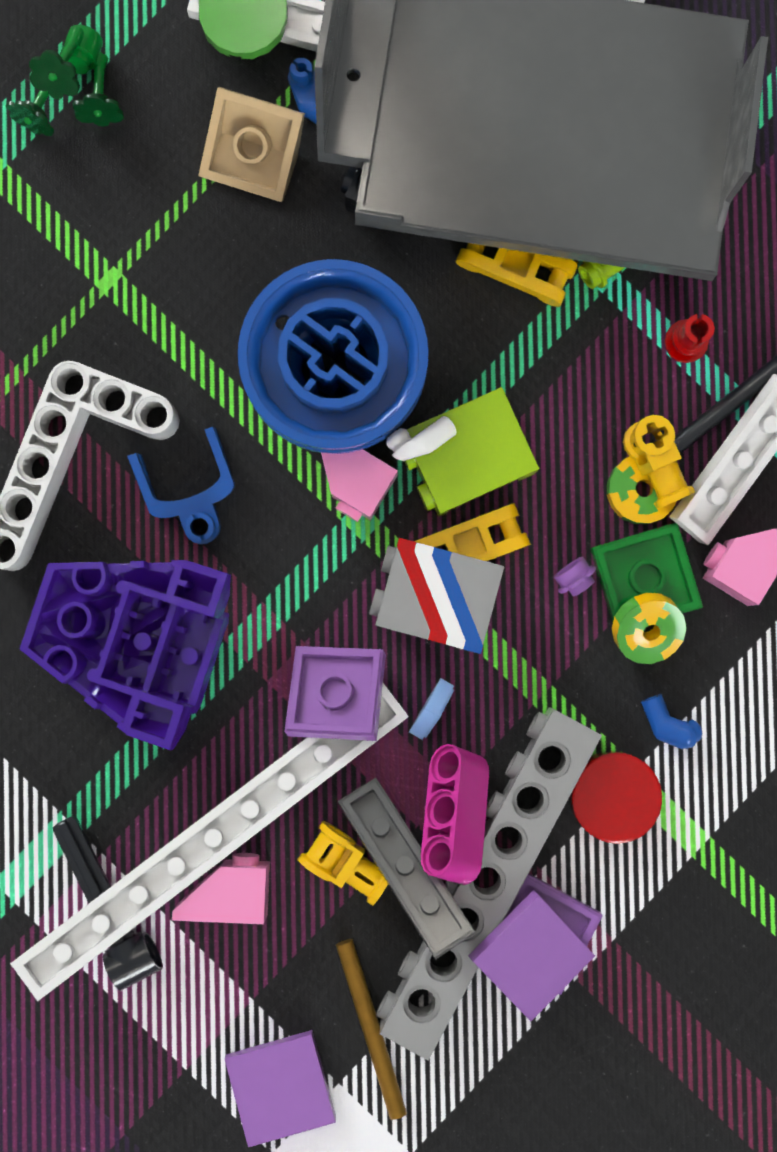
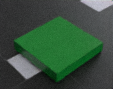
(647, 564)

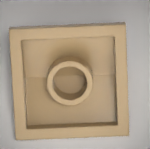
(251, 144)

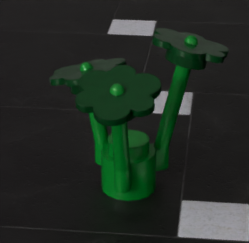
(55, 75)

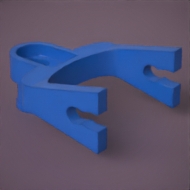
(193, 507)

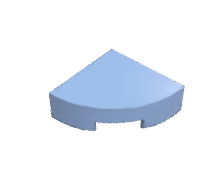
(432, 709)

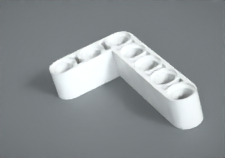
(60, 448)

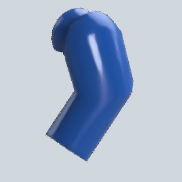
(670, 729)

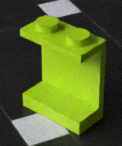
(478, 459)

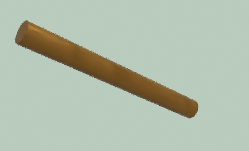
(371, 1029)

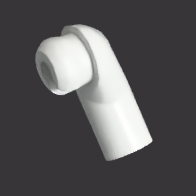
(424, 442)

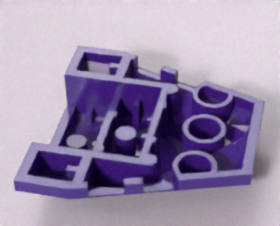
(132, 639)

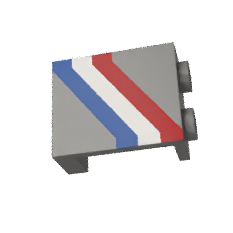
(437, 595)

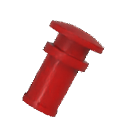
(689, 338)

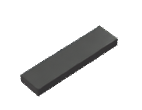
(399, 861)

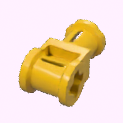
(658, 458)
(343, 863)

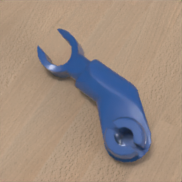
(302, 83)

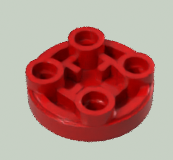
(616, 797)

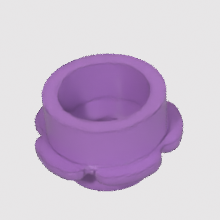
(575, 577)

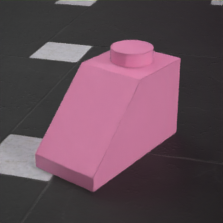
(358, 482)
(744, 566)
(230, 894)

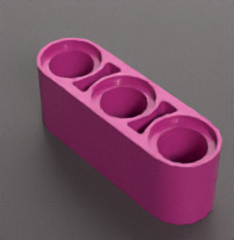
(455, 815)

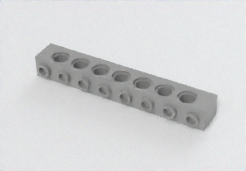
(422, 1027)

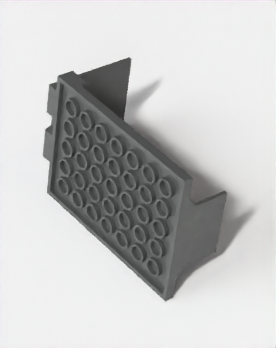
(543, 124)

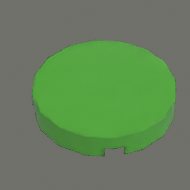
(243, 26)

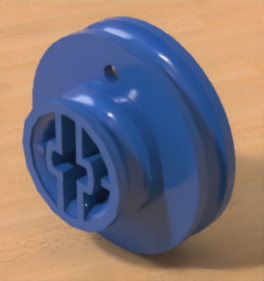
(336, 309)

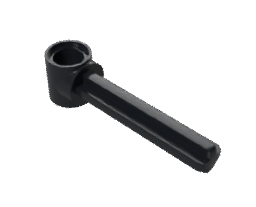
(132, 955)

